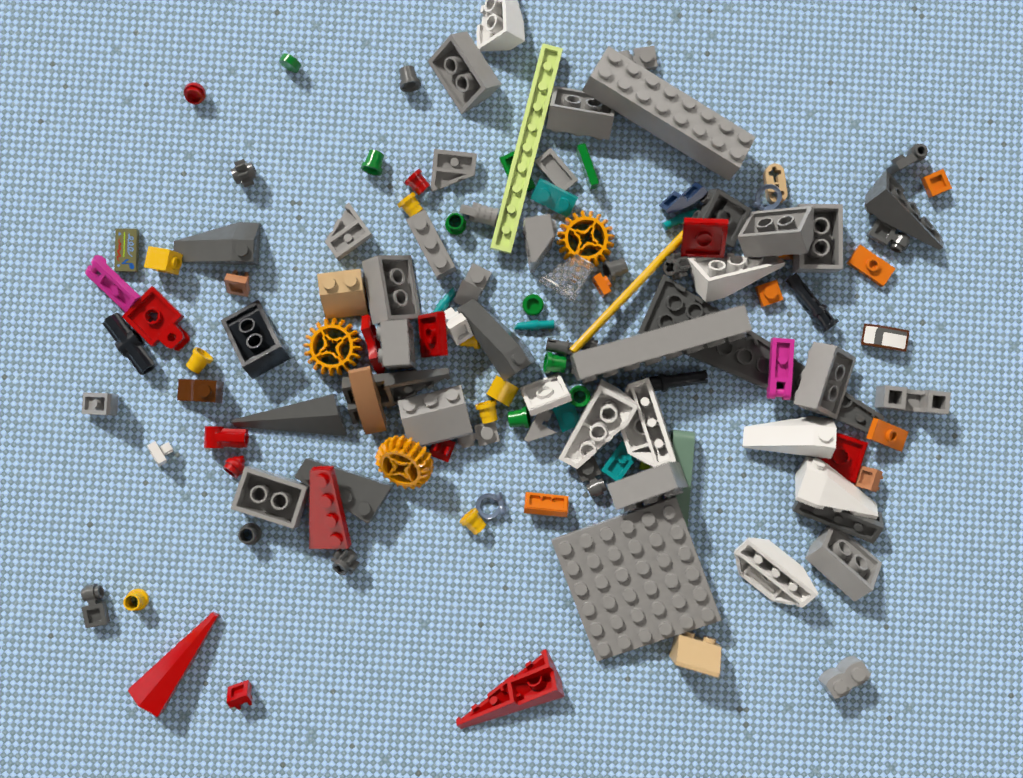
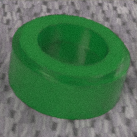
(290, 63)
(532, 305)

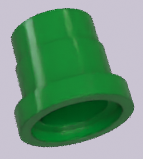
(373, 163)
(455, 230)
(554, 363)
(575, 390)
(519, 418)

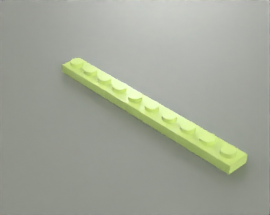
(526, 148)

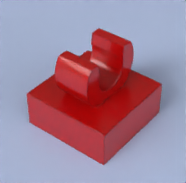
(442, 450)
(239, 694)

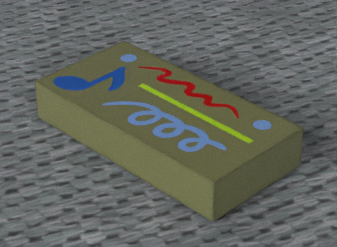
(126, 250)

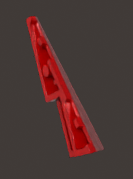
(159, 683)
(530, 687)

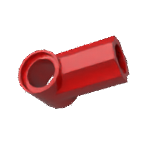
(223, 437)

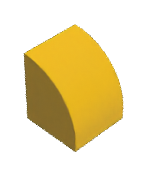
(502, 391)

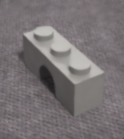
(431, 244)
(912, 400)

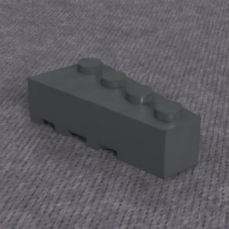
(358, 492)

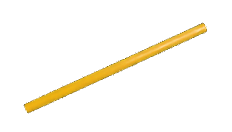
(631, 289)

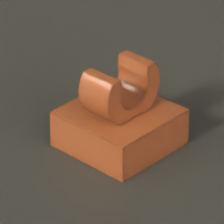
(237, 284)
(869, 479)

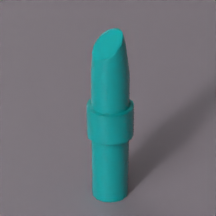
(679, 219)
(444, 303)
(535, 325)

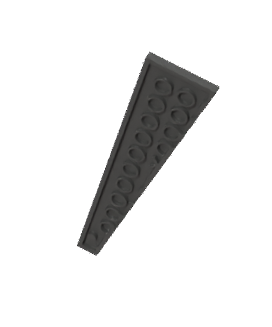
(742, 358)

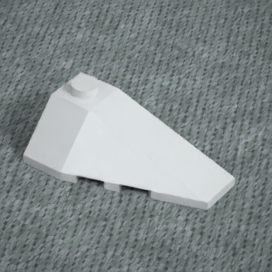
(500, 26)
(724, 276)
(600, 421)
(798, 436)
(823, 486)

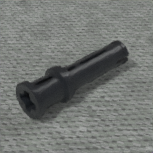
(817, 310)
(663, 382)

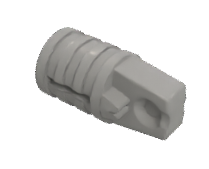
(480, 213)

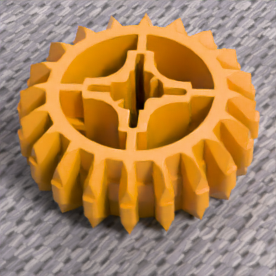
(594, 223)
(324, 351)
(404, 462)

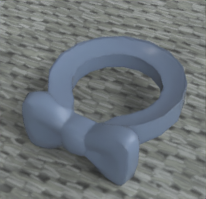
(757, 203)
(500, 510)

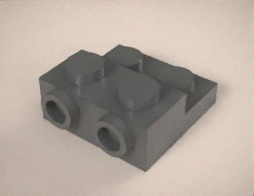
(723, 206)

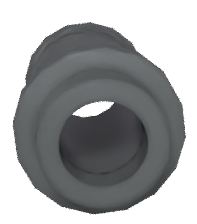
(558, 346)

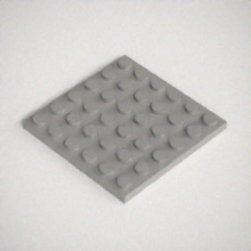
(636, 579)

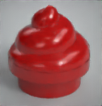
(194, 93)
(234, 466)

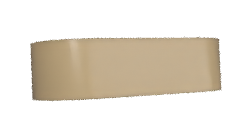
(780, 182)

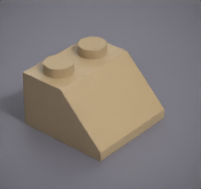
(343, 293)
(696, 653)

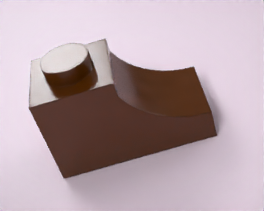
(200, 390)

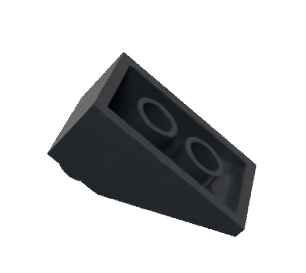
(255, 340)

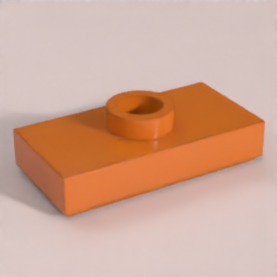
(870, 265)
(887, 434)
(546, 504)

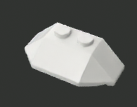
(647, 433)
(774, 572)

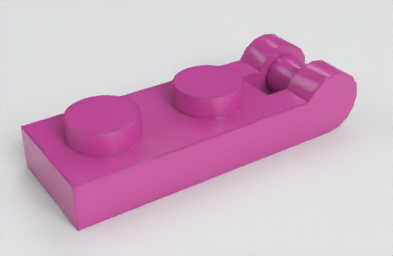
(111, 283)
(780, 368)

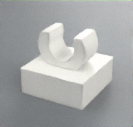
(159, 453)

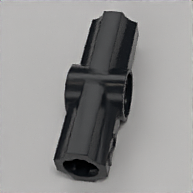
(129, 343)

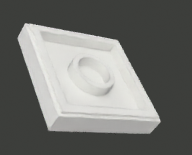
(545, 394)

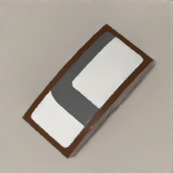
(885, 337)

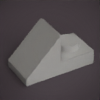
(472, 285)
(100, 403)
(537, 430)

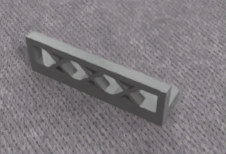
(860, 527)

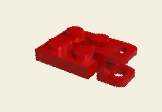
(166, 326)

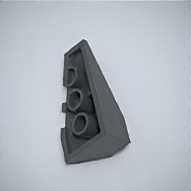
(892, 207)
(225, 245)
(499, 343)

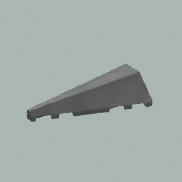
(395, 387)
(310, 416)

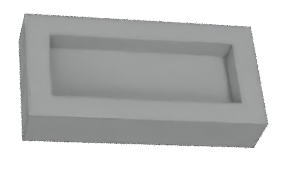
(556, 170)

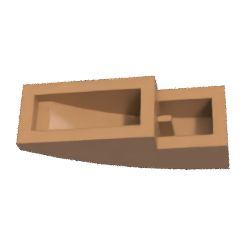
(367, 400)

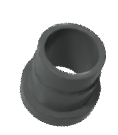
(408, 79)
(614, 268)
(256, 530)

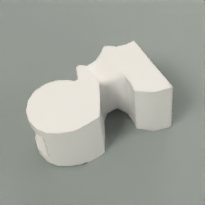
(457, 326)

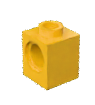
(163, 260)

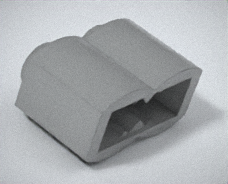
(847, 674)

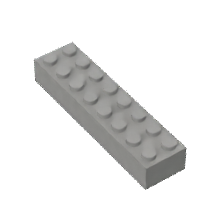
(669, 113)
(662, 342)

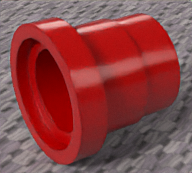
(417, 182)

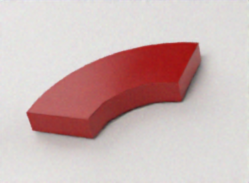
(370, 334)

